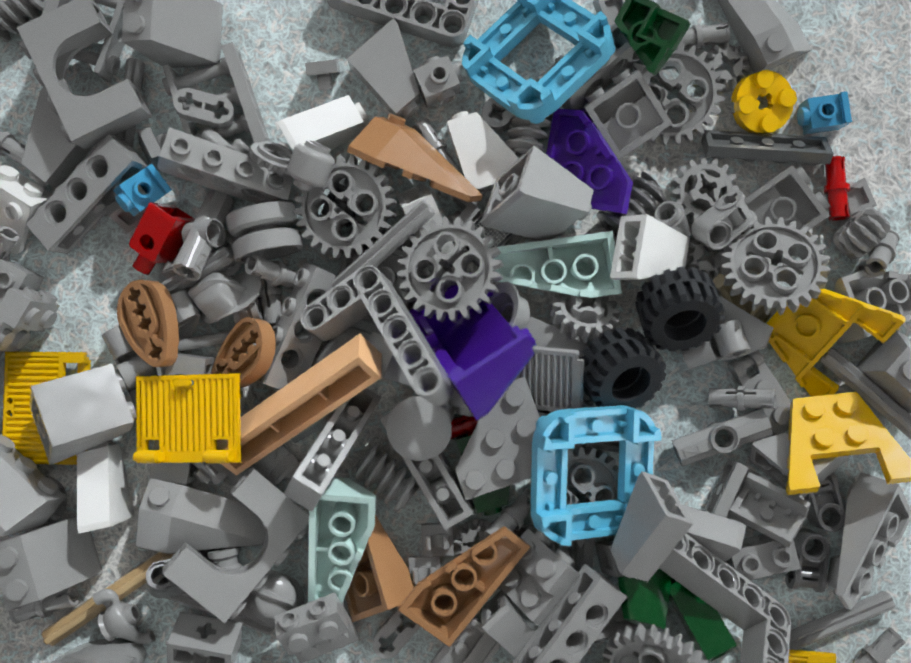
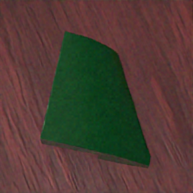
(651, 31)
(645, 600)

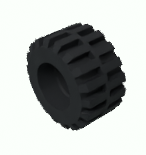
(679, 309)
(622, 369)

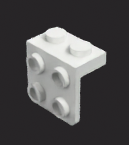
(19, 202)

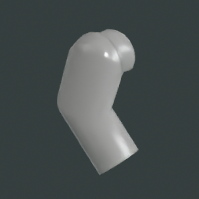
(211, 135)

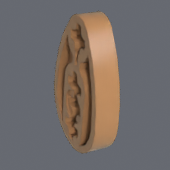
(154, 333)
(233, 355)

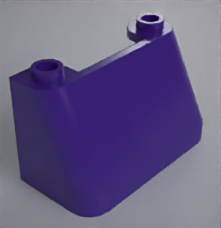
(478, 353)

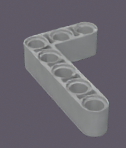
(441, 17)
(374, 300)
(735, 597)

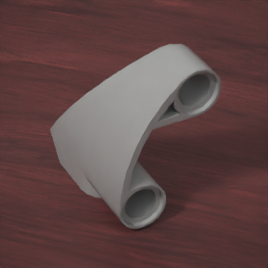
(738, 337)
(128, 361)
(105, 652)

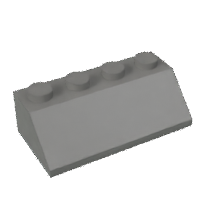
(25, 493)

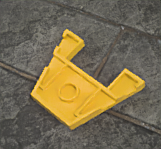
(812, 330)
(836, 428)

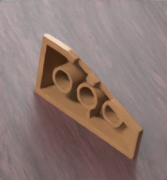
(399, 146)
(380, 578)
(458, 590)

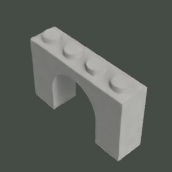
(51, 45)
(225, 589)

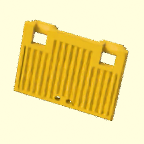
(20, 373)
(188, 418)

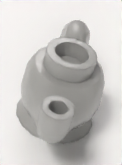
(120, 619)

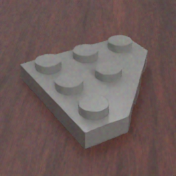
(500, 444)

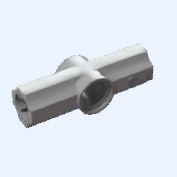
(203, 235)
(740, 431)

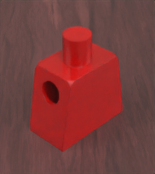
(158, 236)

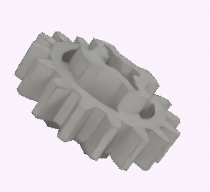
(699, 179)
(584, 316)

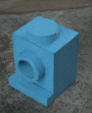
(836, 113)
(152, 184)

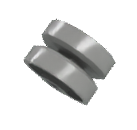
(264, 231)

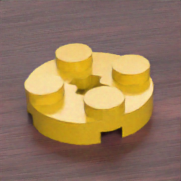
(779, 97)

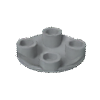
(418, 429)

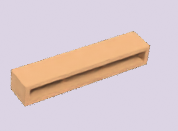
(306, 400)

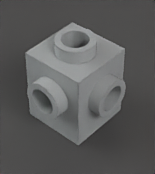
(438, 80)

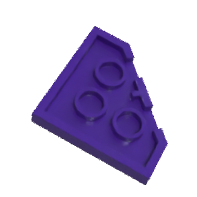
(585, 153)

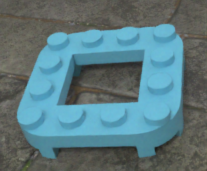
(530, 98)
(549, 468)

